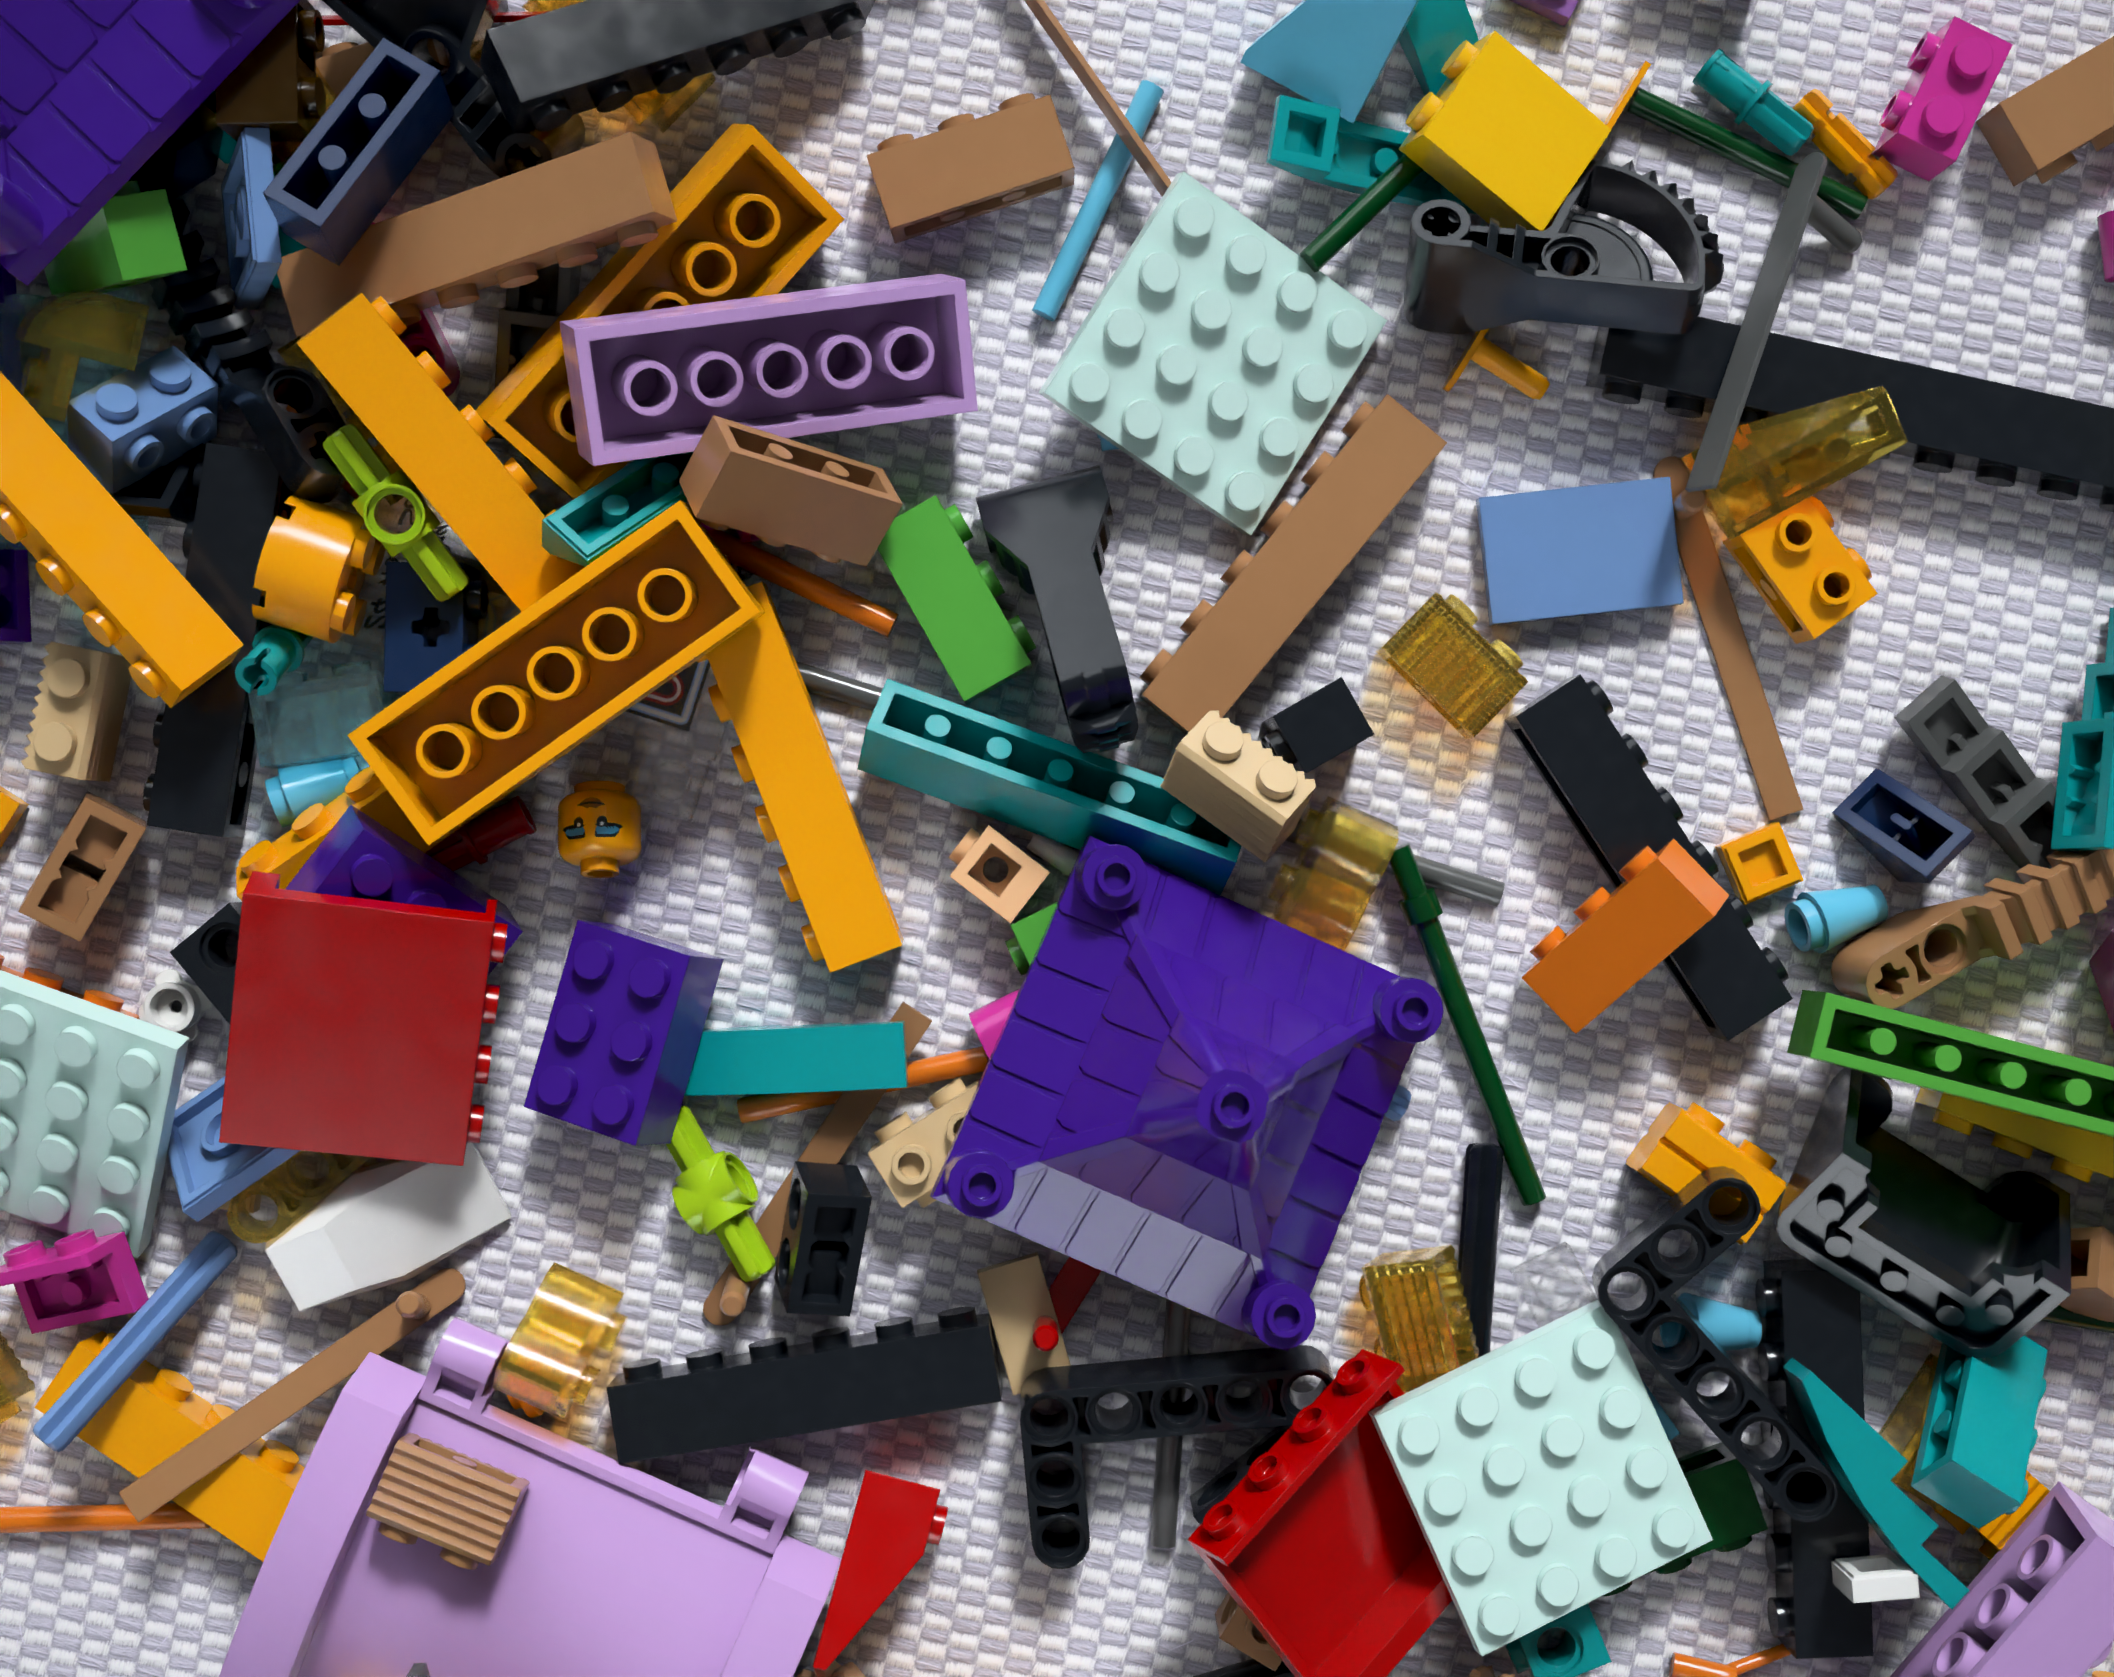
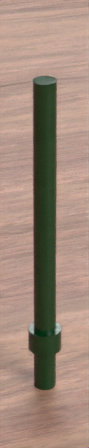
(1421, 909)

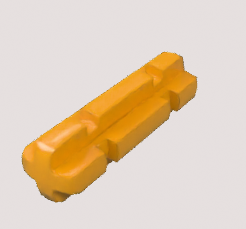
(1846, 145)

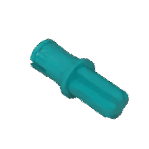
(1754, 103)
(273, 655)

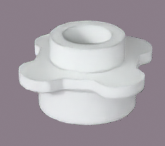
(158, 1004)

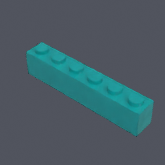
(1038, 784)

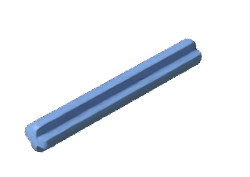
(135, 1341)

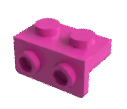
(75, 1280)

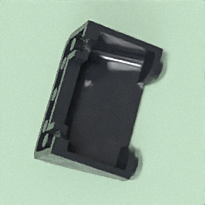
(1917, 1235)

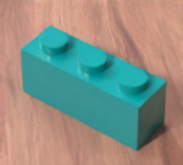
(1981, 1431)

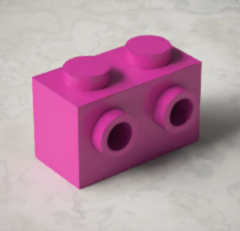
(1941, 99)

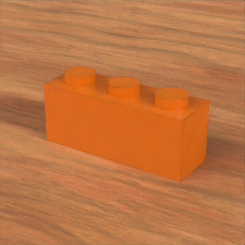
(1623, 933)

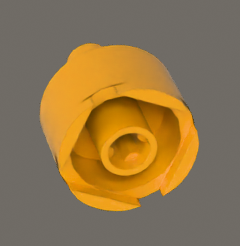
(316, 570)

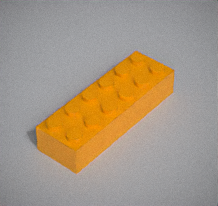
(737, 235)
(556, 673)

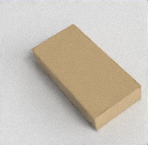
(1015, 1298)

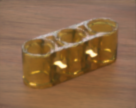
(290, 1192)

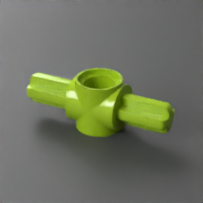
(372, 484)
(717, 1196)

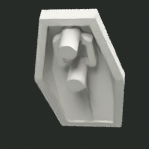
(385, 1227)

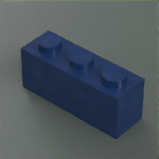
(360, 152)

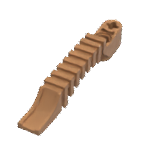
(1890, 960)

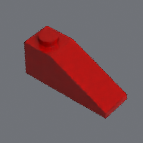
(882, 1546)

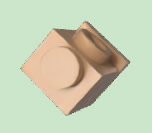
(1015, 890)

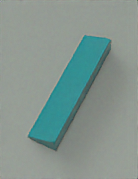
(614, 508)

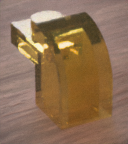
(75, 327)

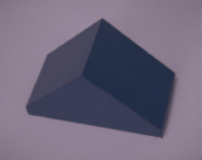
(1902, 828)

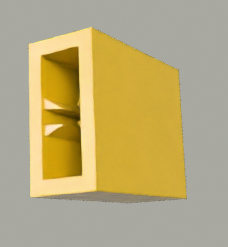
(1503, 135)

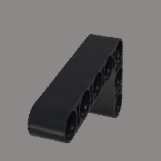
(1698, 1352)
(1144, 1417)

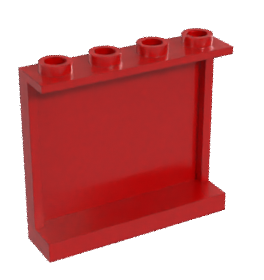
(359, 1025)
(1326, 1540)

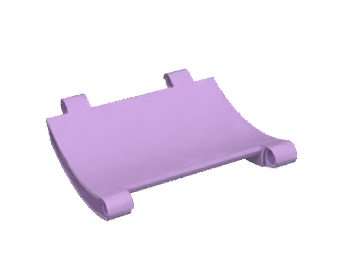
(592, 1581)

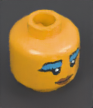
(599, 828)

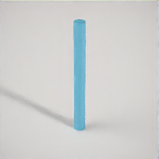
(1095, 205)

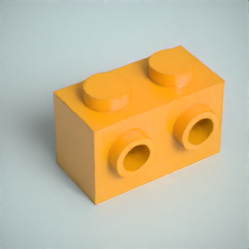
(1803, 569)

